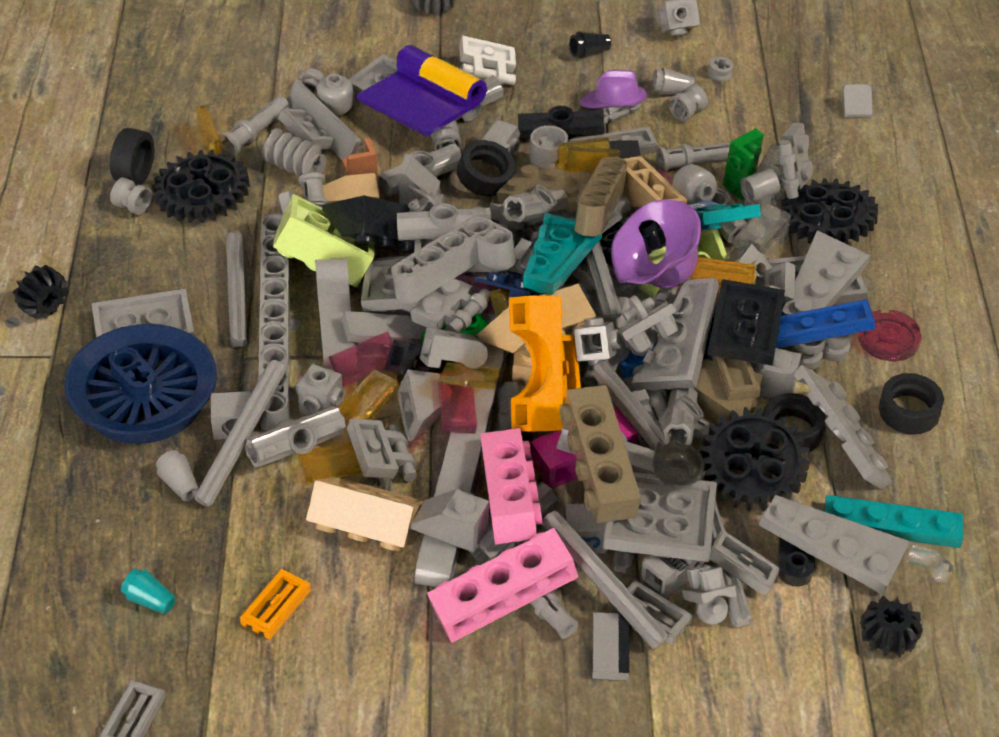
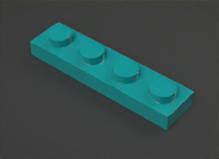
(902, 521)

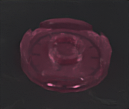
(894, 336)

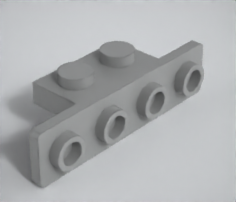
(316, 123)

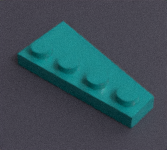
(713, 216)
(556, 254)

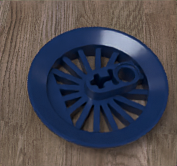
(136, 385)

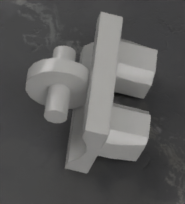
(660, 317)
(706, 590)

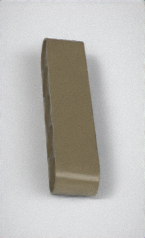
(600, 196)

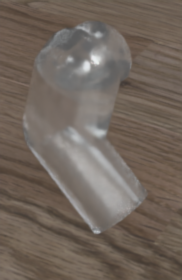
(941, 566)

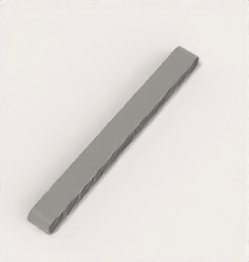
(460, 471)

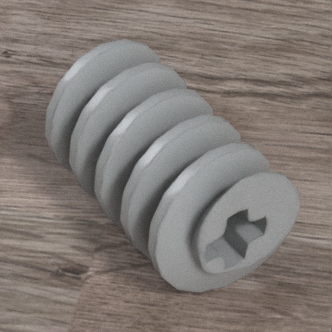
(293, 154)

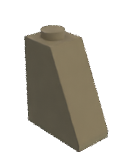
(712, 397)

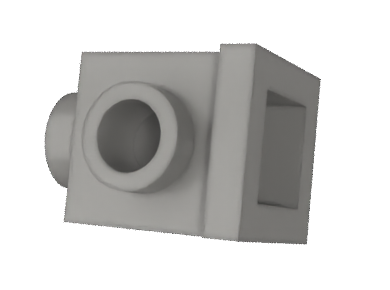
(505, 135)

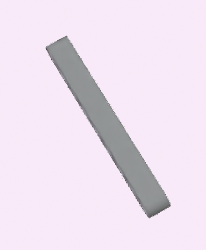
(274, 320)

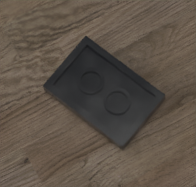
(746, 322)

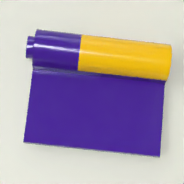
(424, 92)

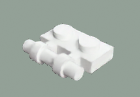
(490, 55)

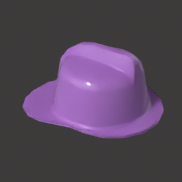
(615, 89)

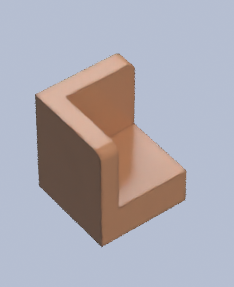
(362, 162)

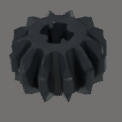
(40, 292)
(891, 626)

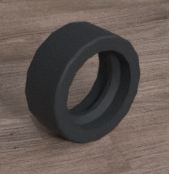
(490, 152)
(132, 155)
(801, 407)
(905, 420)

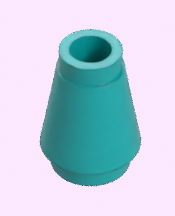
(147, 591)

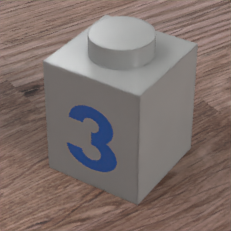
(584, 524)

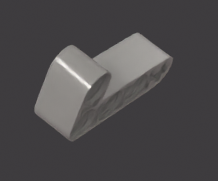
(452, 255)
(332, 302)

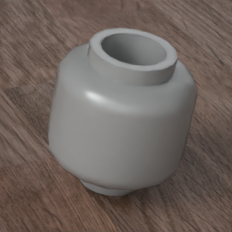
(335, 93)
(695, 183)

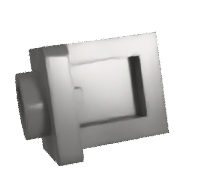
(783, 278)

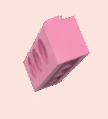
(510, 487)
(495, 601)

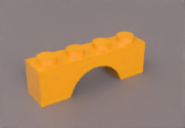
(539, 325)

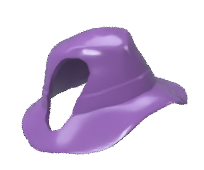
(682, 236)

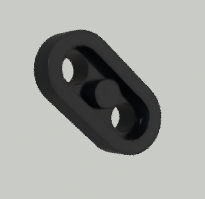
(787, 558)

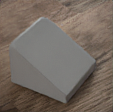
(856, 101)

